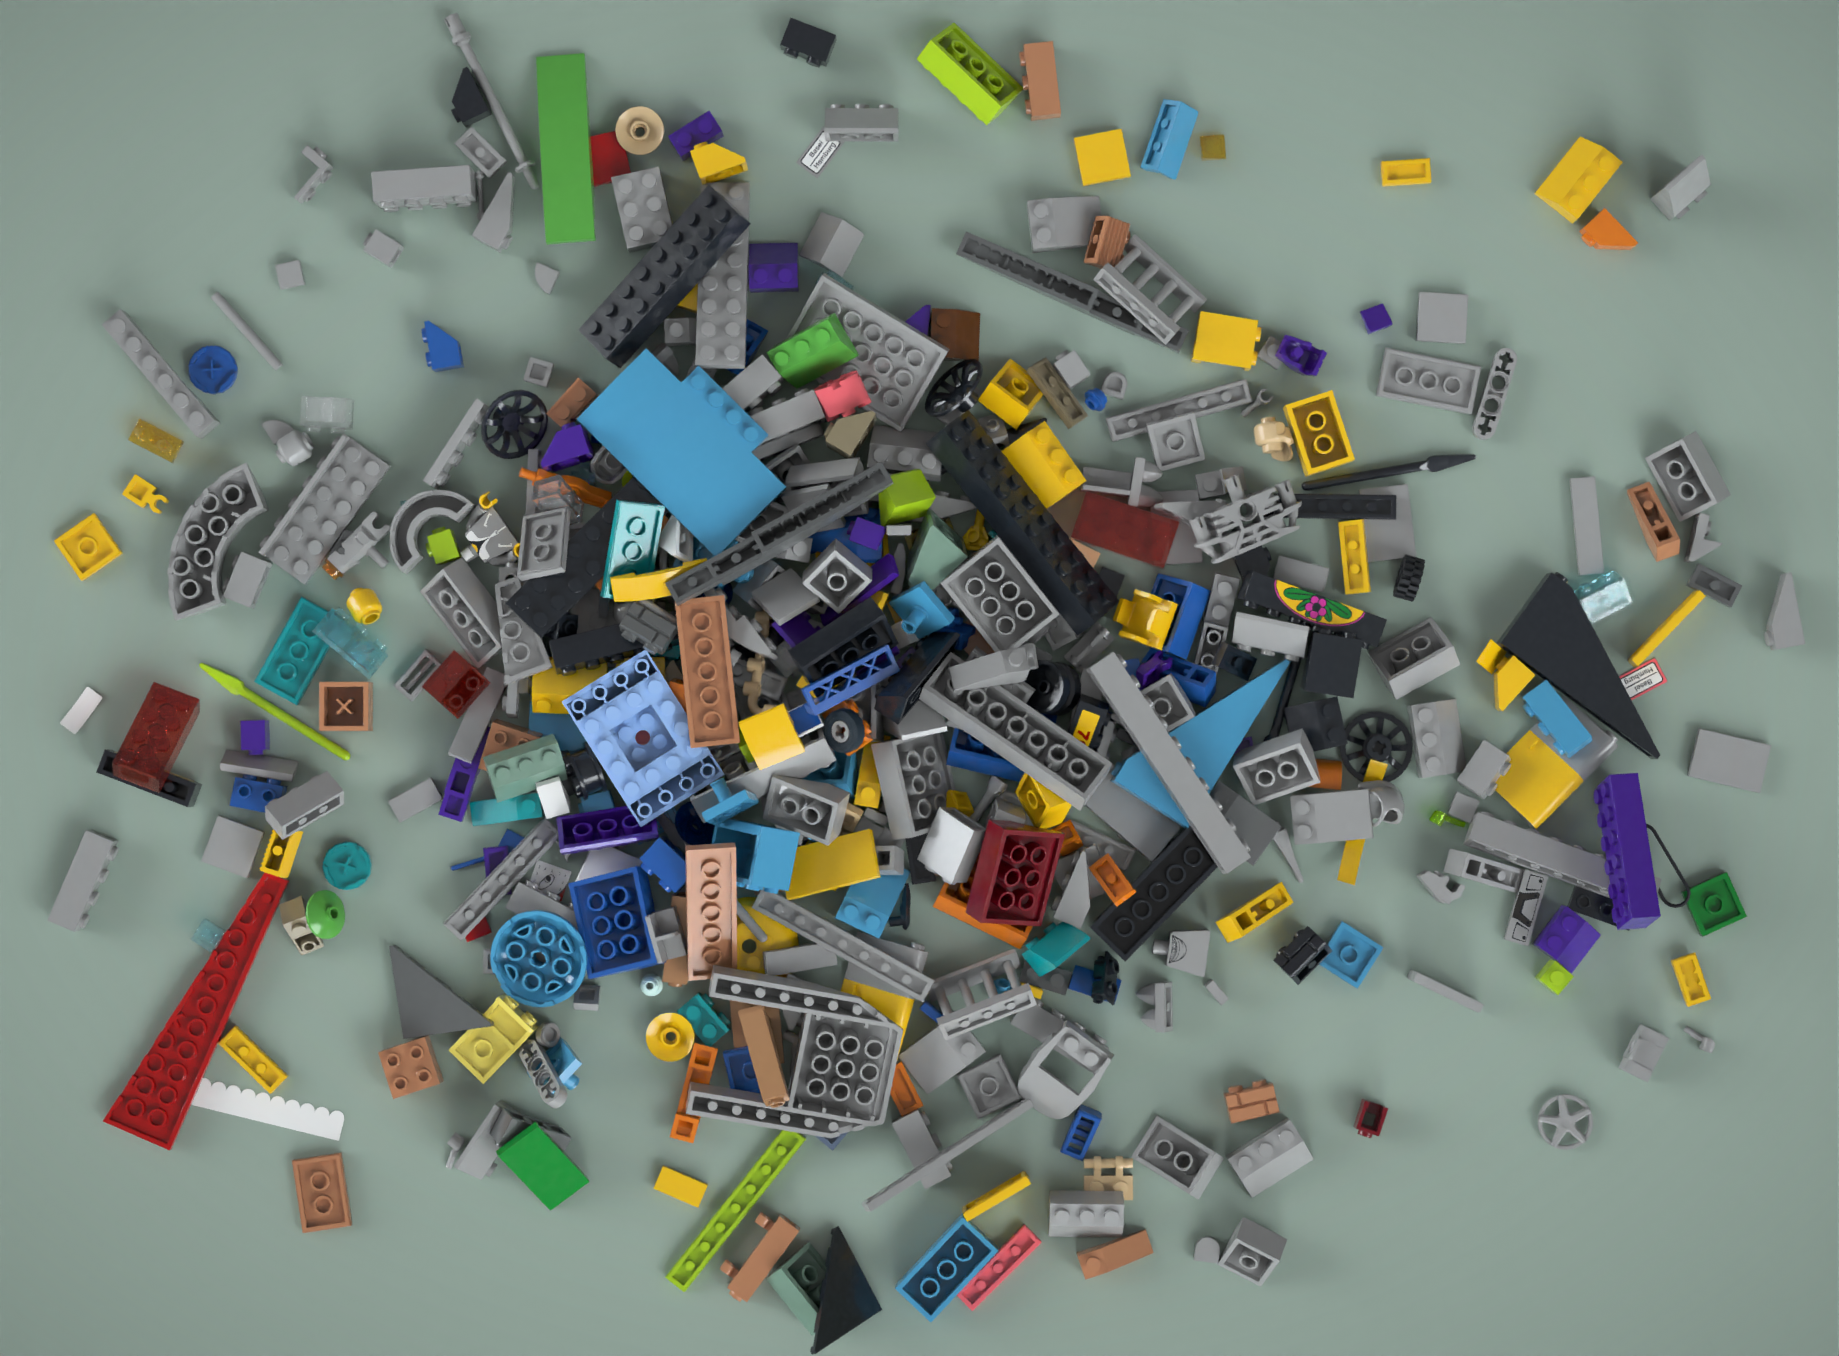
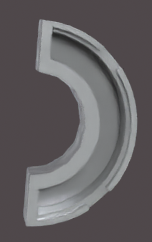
(412, 517)

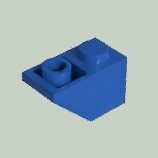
(443, 349)

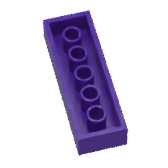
(1627, 851)

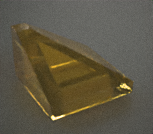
(1212, 147)

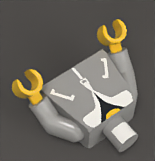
(489, 536)

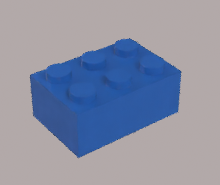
(667, 863)

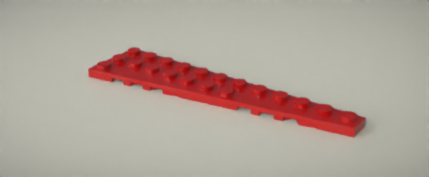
(173, 1069)

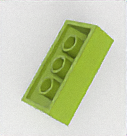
(969, 73)

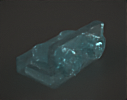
(1603, 596)

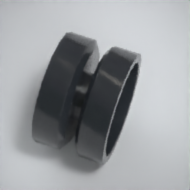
(1055, 687)

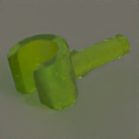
(1439, 817)

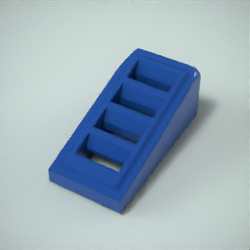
(1089, 1113)

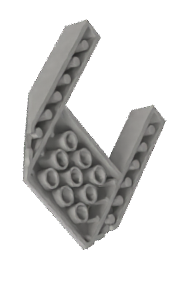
(839, 1065)

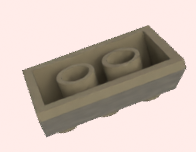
(849, 433)

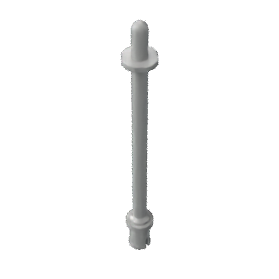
(461, 39)

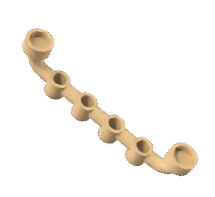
(756, 667)

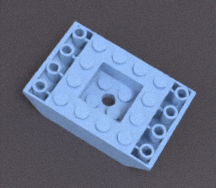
(651, 774)

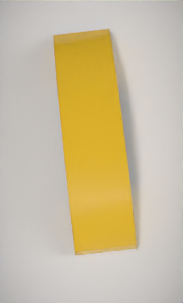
(648, 585)

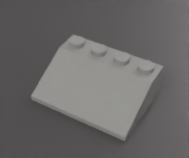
(999, 596)
(913, 782)

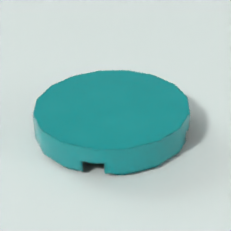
(347, 865)

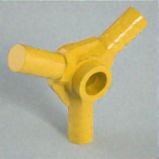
(976, 535)

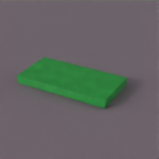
(542, 1166)

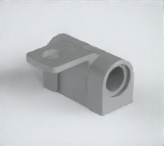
(1643, 1052)

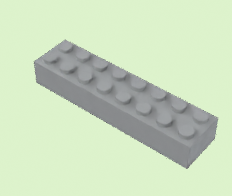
(1019, 735)

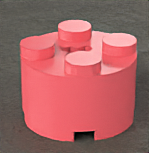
(842, 395)

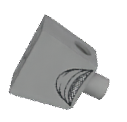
(1185, 950)

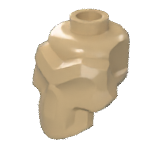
(1274, 438)

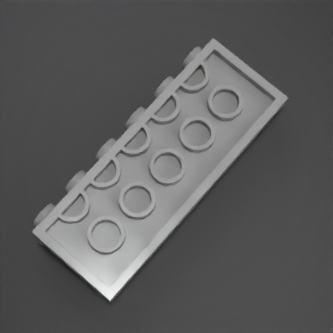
(323, 508)

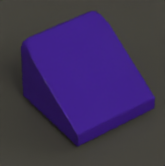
(1376, 318)

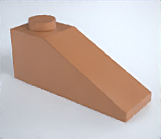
(1654, 522)
(1114, 1254)

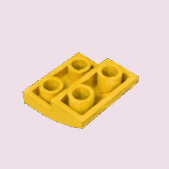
(771, 736)

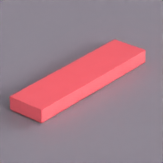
(999, 1266)

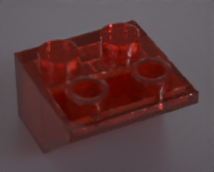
(456, 684)

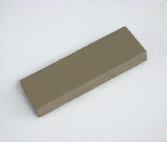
(1057, 393)

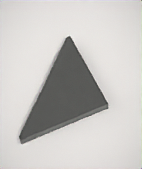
(428, 1003)

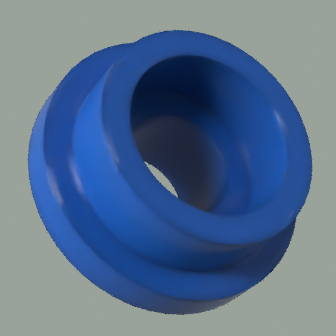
(1095, 399)

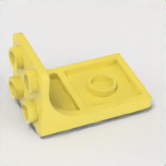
(490, 1047)

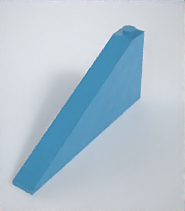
(1206, 739)

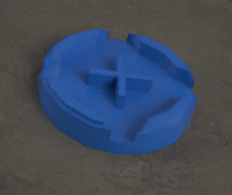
(213, 369)

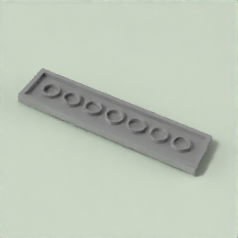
(724, 295)

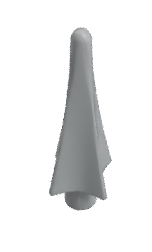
(1283, 842)

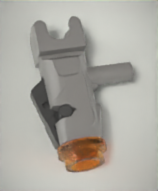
(355, 545)

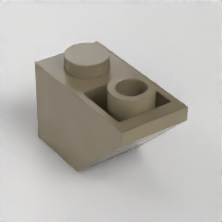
(294, 921)

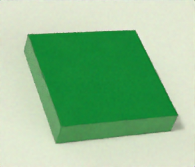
(1714, 904)

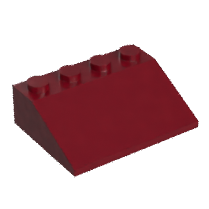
(1014, 874)

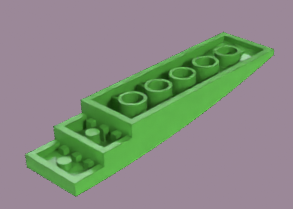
(565, 149)

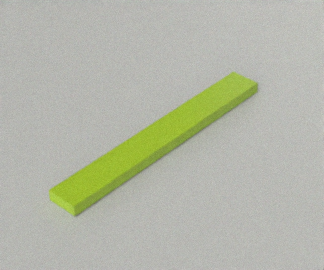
(734, 1208)

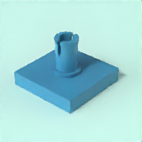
(921, 610)
(729, 804)
(564, 1062)

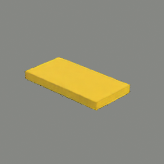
(840, 864)

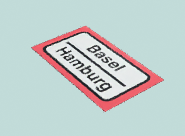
(1643, 679)

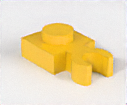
(143, 492)

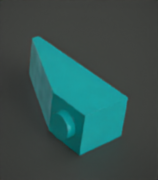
(512, 809)

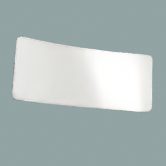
(81, 710)

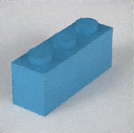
(1556, 719)

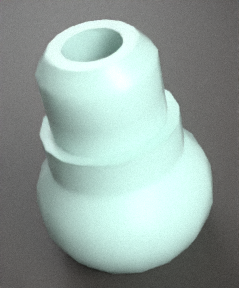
(651, 984)

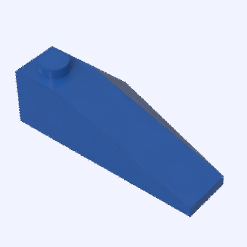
(823, 539)

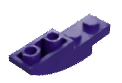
(461, 784)

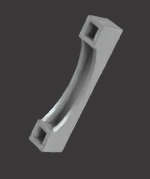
(160, 374)

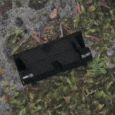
(1106, 969)

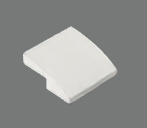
(606, 861)

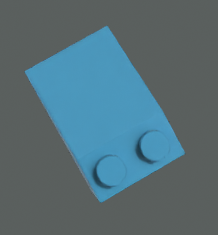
(871, 903)

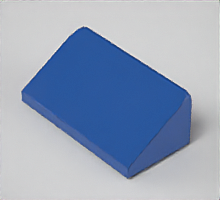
(1083, 979)

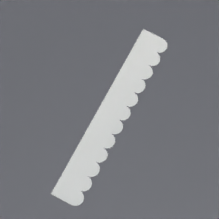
(273, 1112)

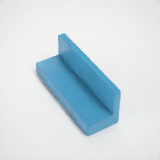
(1169, 138)

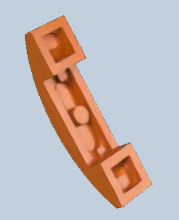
(699, 1071)

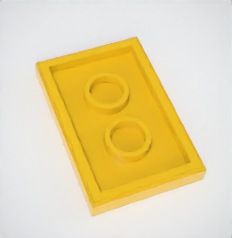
(996, 1195)

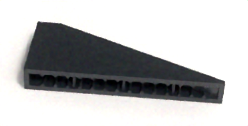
(1562, 647)

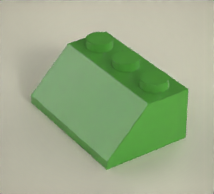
(812, 352)

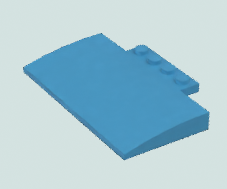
(686, 448)

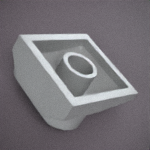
(1169, 701)

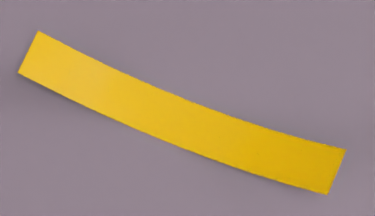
(1353, 848)

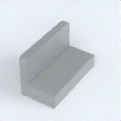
(1106, 482)

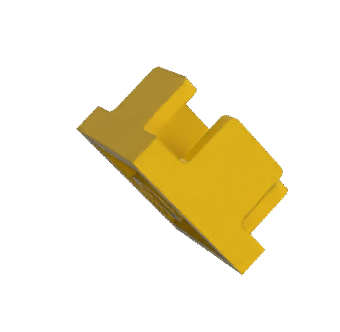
(1145, 618)

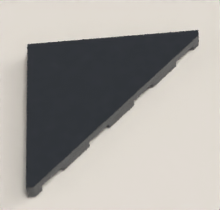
(843, 1295)

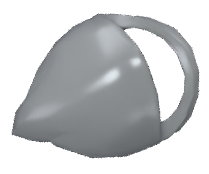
(1385, 801)

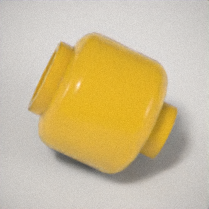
(364, 605)

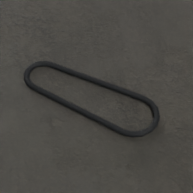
(1676, 869)

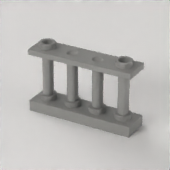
(1133, 300)
(985, 1011)

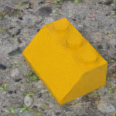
(1578, 178)
(1044, 465)
(552, 689)

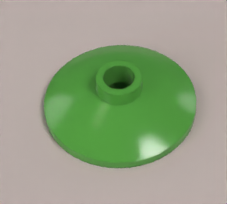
(325, 914)

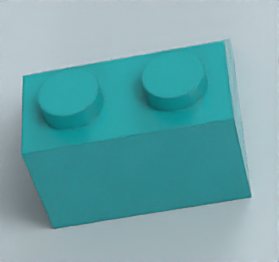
(1054, 947)

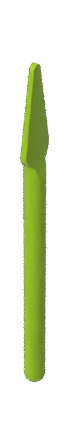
(237, 687)

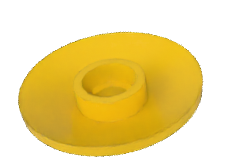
(664, 1048)

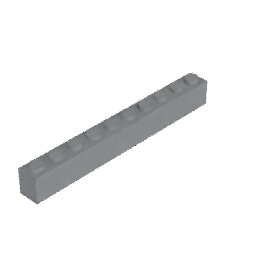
(1169, 763)

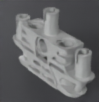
(1253, 534)

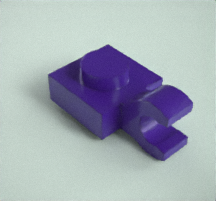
(1150, 671)

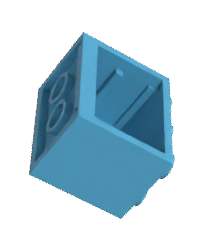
(762, 854)

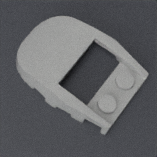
(1049, 1093)

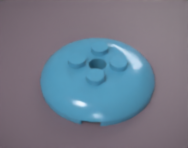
(521, 972)

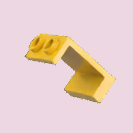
(1226, 340)

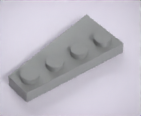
(521, 647)

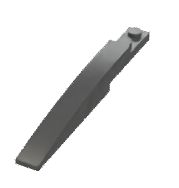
(1059, 288)
(780, 534)

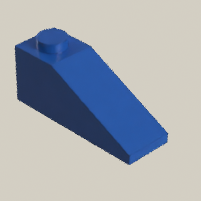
(1195, 680)

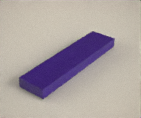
(882, 573)

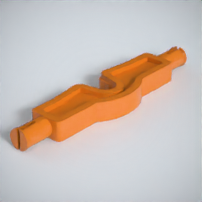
(587, 493)

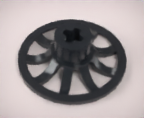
(961, 396)
(511, 421)
(1377, 745)

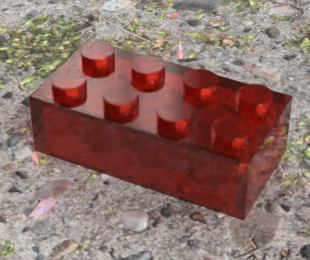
(1125, 530)
(156, 737)

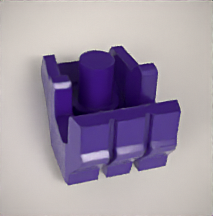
(1300, 356)

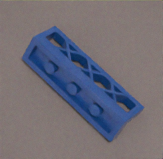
(853, 684)

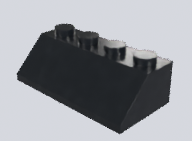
(842, 642)
(906, 685)

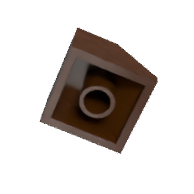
(958, 332)

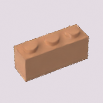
(1040, 80)

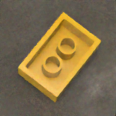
(1318, 433)

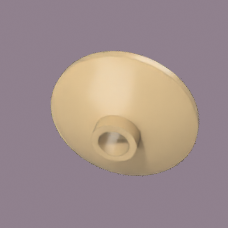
(638, 118)

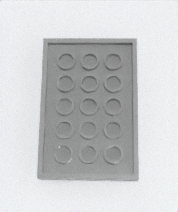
(892, 358)

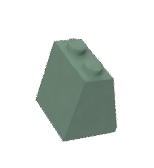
(934, 552)

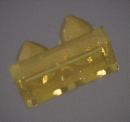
(156, 440)

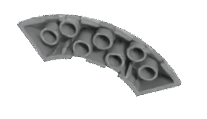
(204, 540)

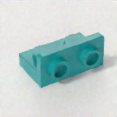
(704, 1019)

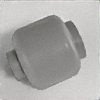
(294, 448)

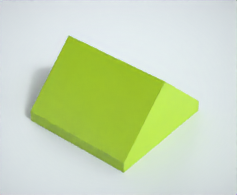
(906, 498)

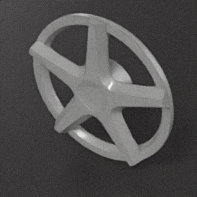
(1565, 1122)

